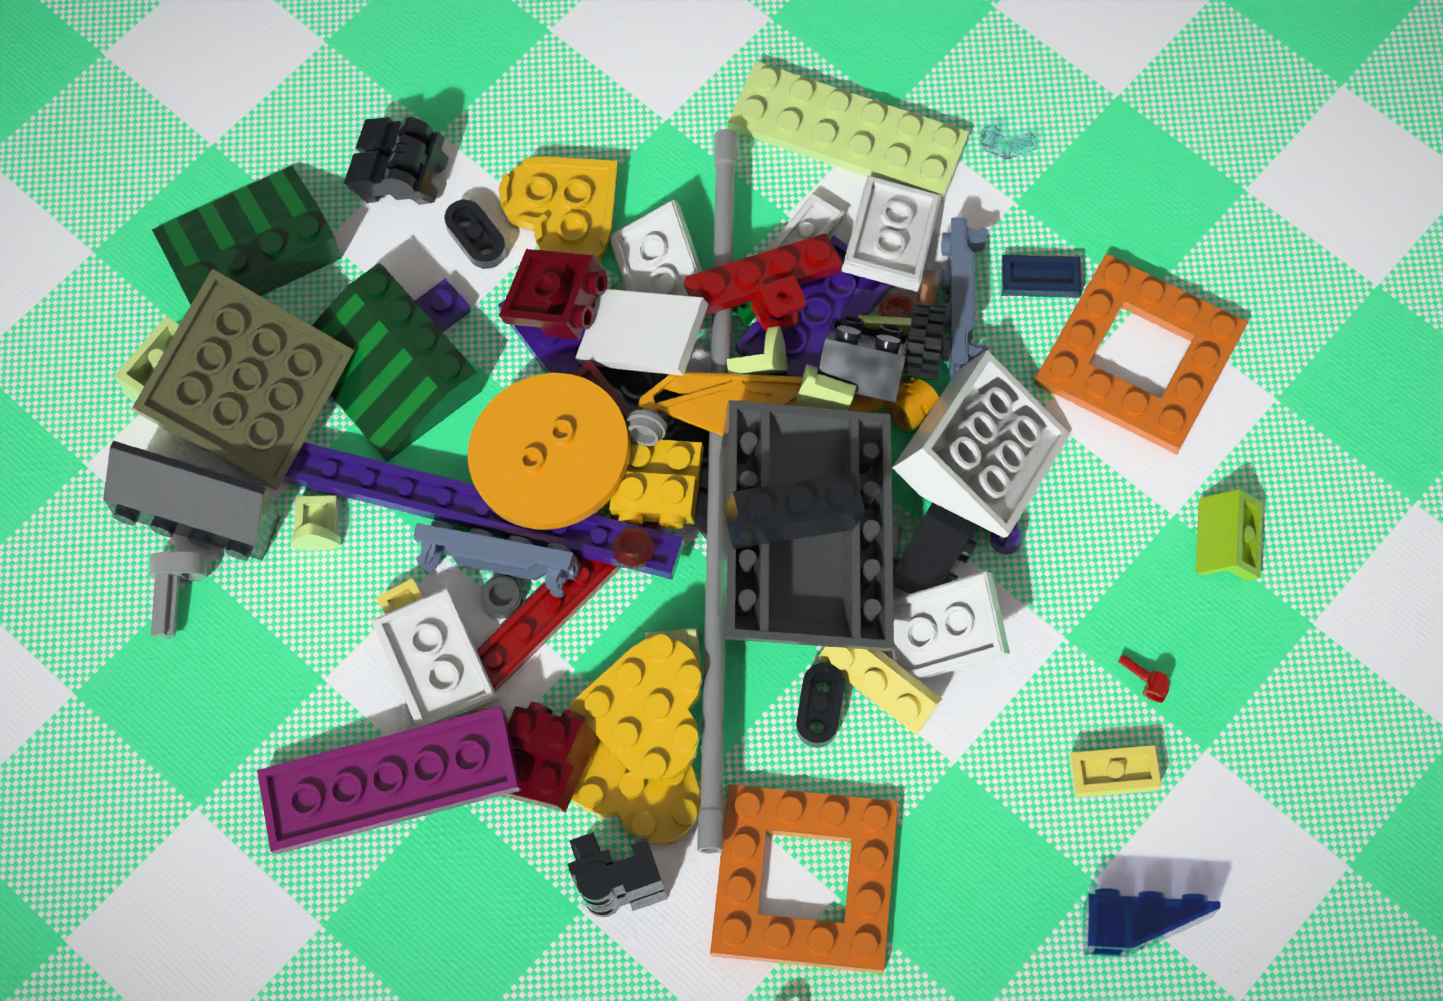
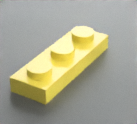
(885, 684)

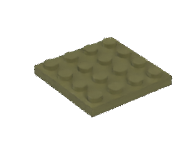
(243, 380)

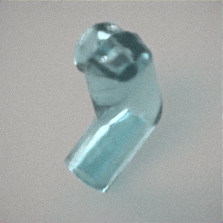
(1003, 147)

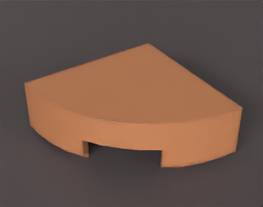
(929, 287)

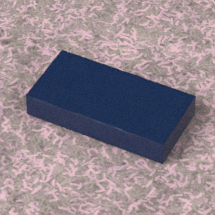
(1040, 276)

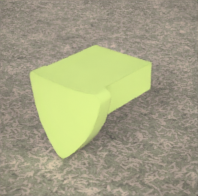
(771, 362)
(824, 391)
(316, 523)
(688, 637)

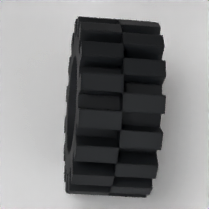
(925, 341)

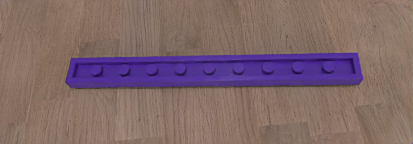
(463, 506)

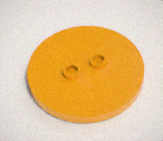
(549, 451)

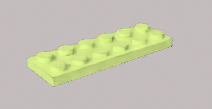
(847, 130)

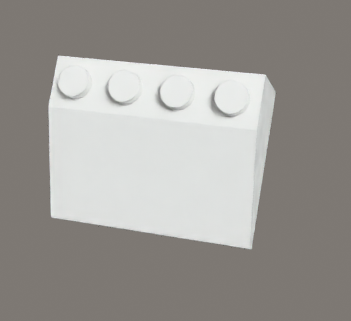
(983, 447)

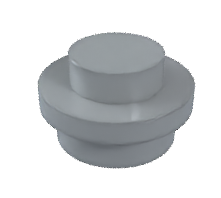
(646, 427)

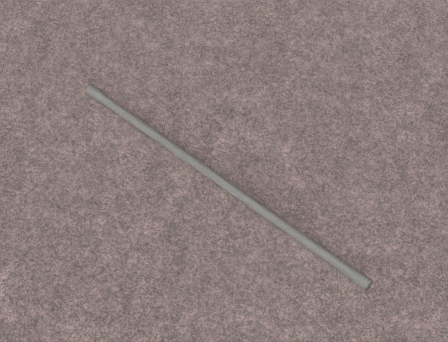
(710, 813)

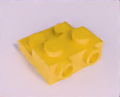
(660, 484)

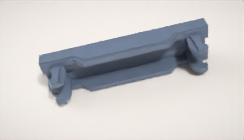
(959, 281)
(507, 557)

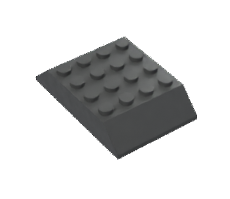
(813, 587)

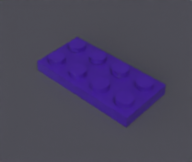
(824, 300)

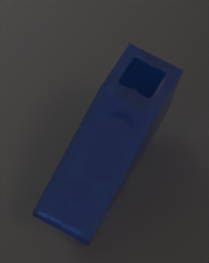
(1129, 924)

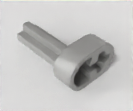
(168, 571)

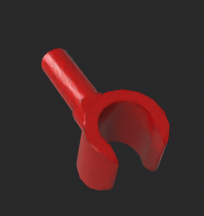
(1157, 682)

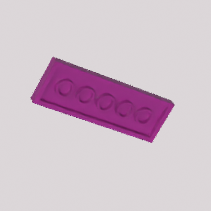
(388, 780)

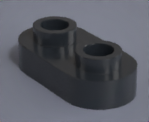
(477, 236)
(820, 706)

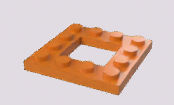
(1159, 420)
(850, 945)

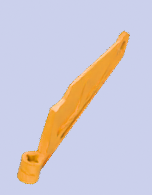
(708, 394)

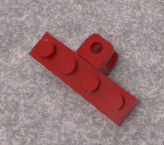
(767, 280)

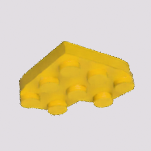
(563, 202)
(645, 708)
(646, 808)

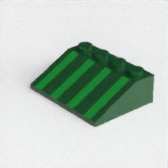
(252, 236)
(402, 365)

